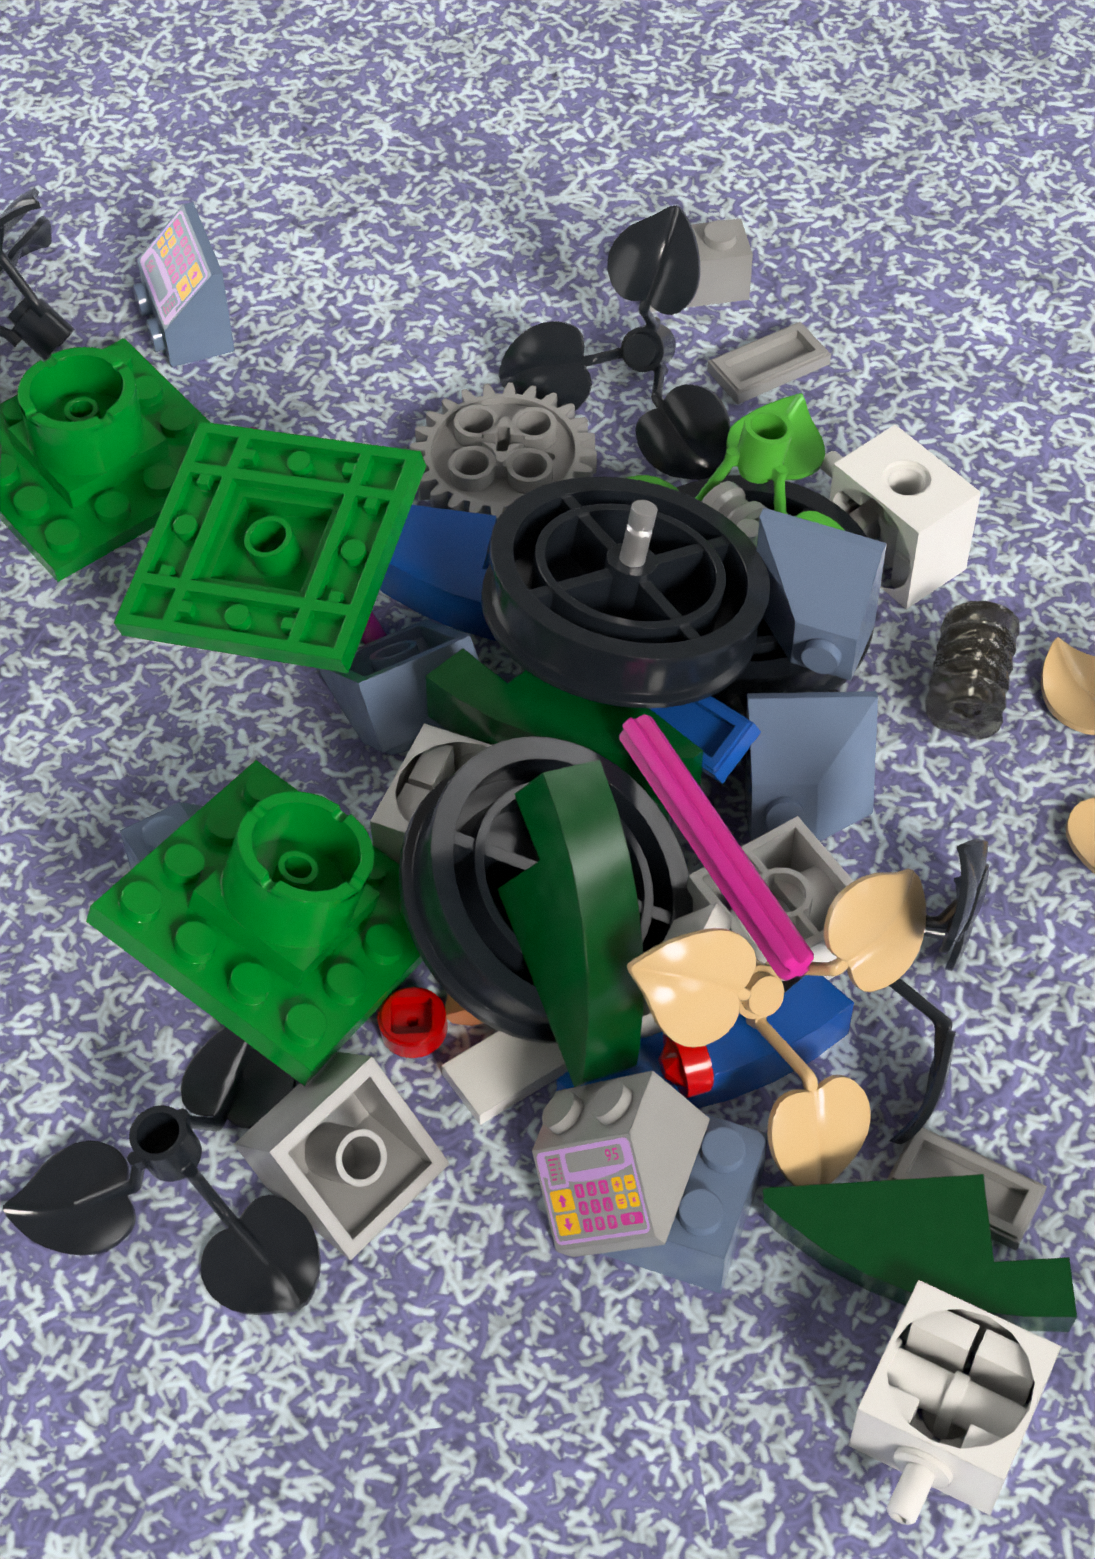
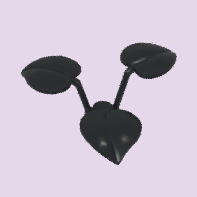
(659, 267)
(33, 317)
(952, 927)
(83, 1207)

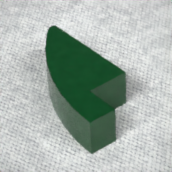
(483, 707)
(580, 920)
(926, 1231)

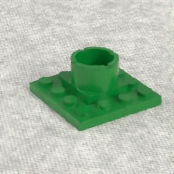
(90, 453)
(272, 546)
(268, 919)

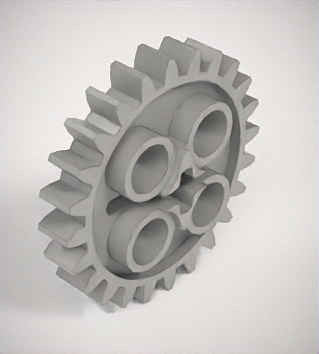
(500, 448)

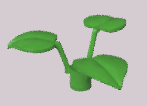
(768, 445)

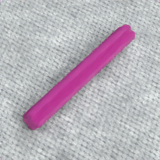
(717, 848)

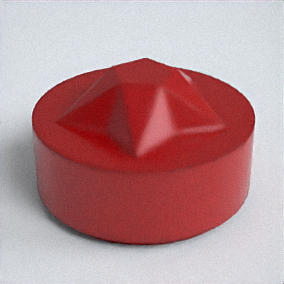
(412, 1022)
(686, 1067)

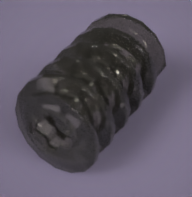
(972, 669)

